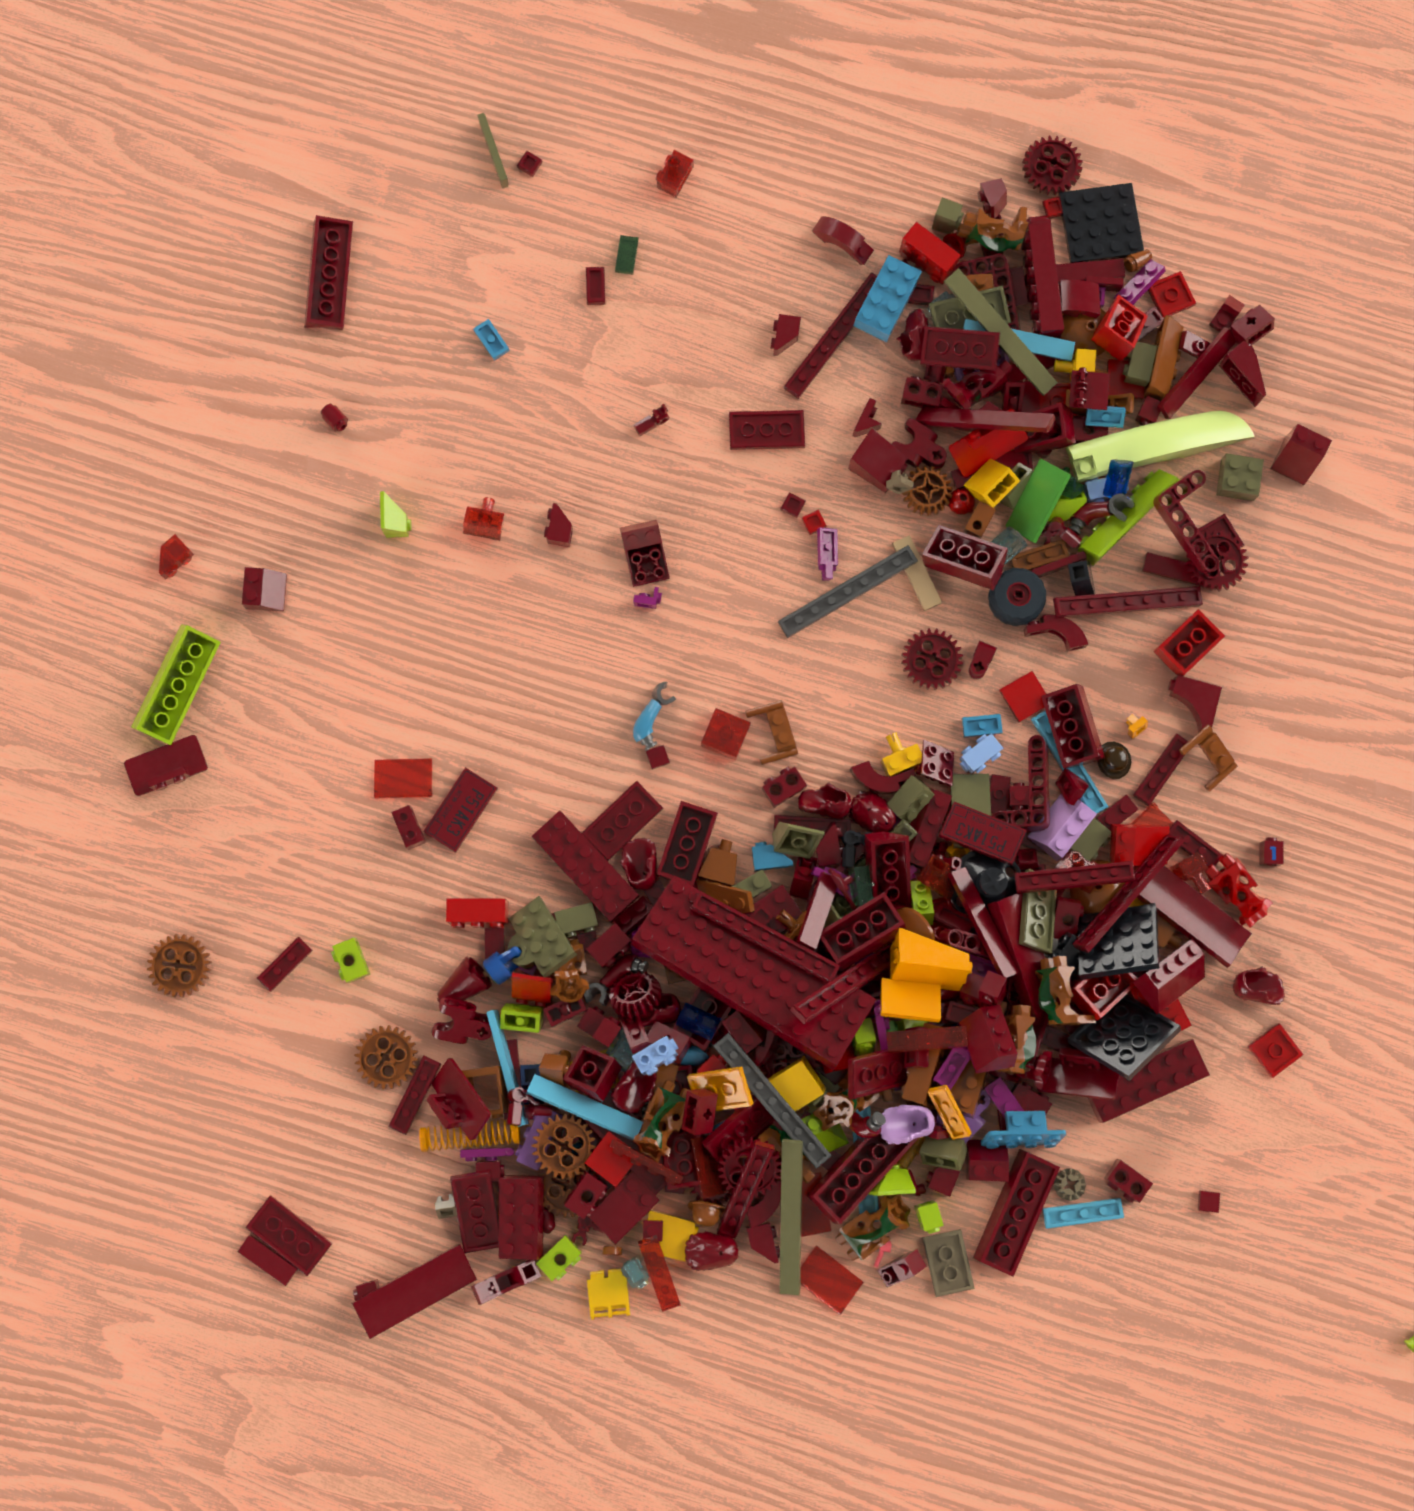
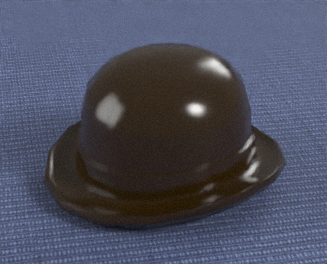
(1116, 760)

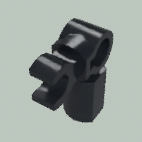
(850, 839)

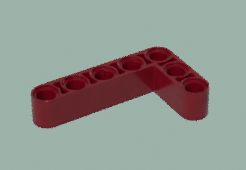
(997, 273)
(1185, 521)
(1035, 792)
(975, 947)

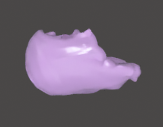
(900, 1123)

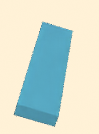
(1083, 1213)

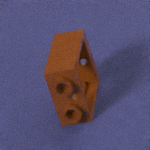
(502, 1090)

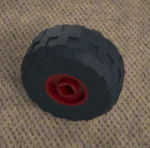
(1017, 597)

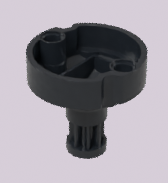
(988, 878)

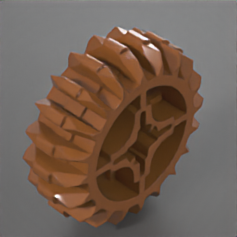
(935, 489)

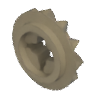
(1061, 1181)

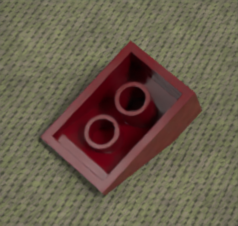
(1244, 371)
(1059, 436)
(623, 1208)

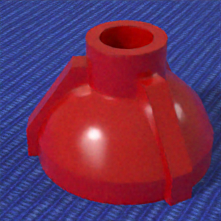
(956, 243)
(957, 505)

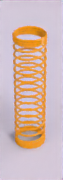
(425, 1142)

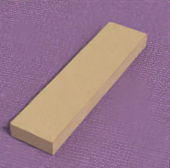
(919, 577)

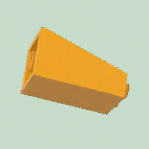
(927, 961)

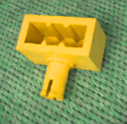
(1082, 358)
(901, 758)

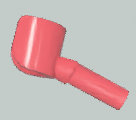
(885, 1248)

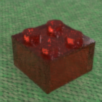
(725, 734)

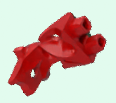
(1253, 906)

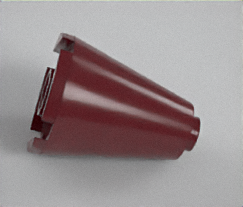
(465, 981)

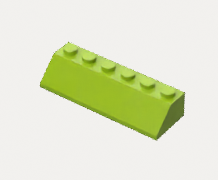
(1113, 529)
(175, 684)

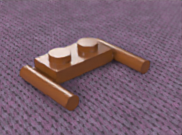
(780, 730)
(1215, 752)

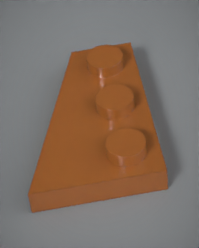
(734, 897)

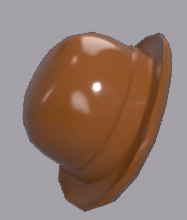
(705, 1213)

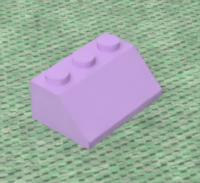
(1065, 827)

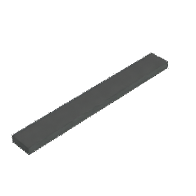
(847, 591)
(773, 1100)

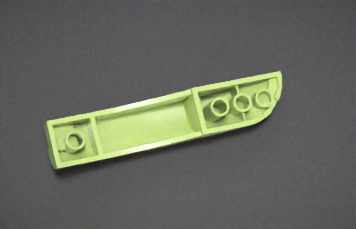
(1157, 442)

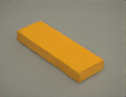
(949, 1112)

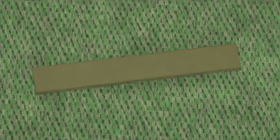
(992, 322)
(791, 1216)

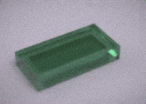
(626, 254)

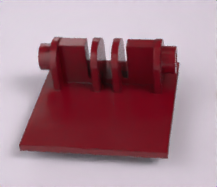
(1089, 390)
(936, 763)

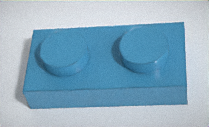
(491, 339)
(1111, 418)
(982, 725)

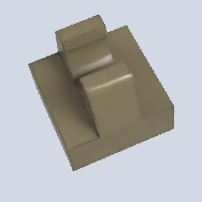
(899, 483)
(445, 1208)

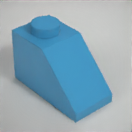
(767, 859)

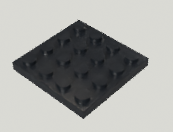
(1101, 223)
(1125, 947)
(1125, 1037)

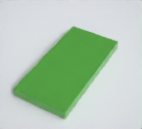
(1038, 500)

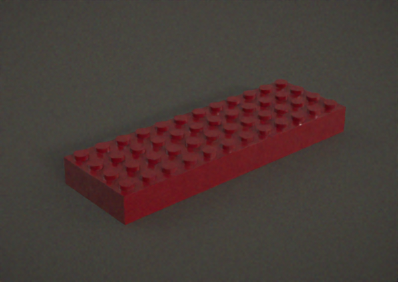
(747, 976)

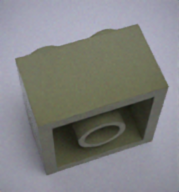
(1240, 477)

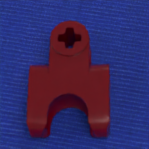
(923, 446)
(464, 1022)

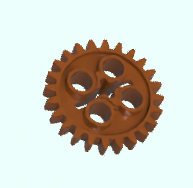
(182, 948)
(401, 1067)
(572, 1130)
(557, 1202)

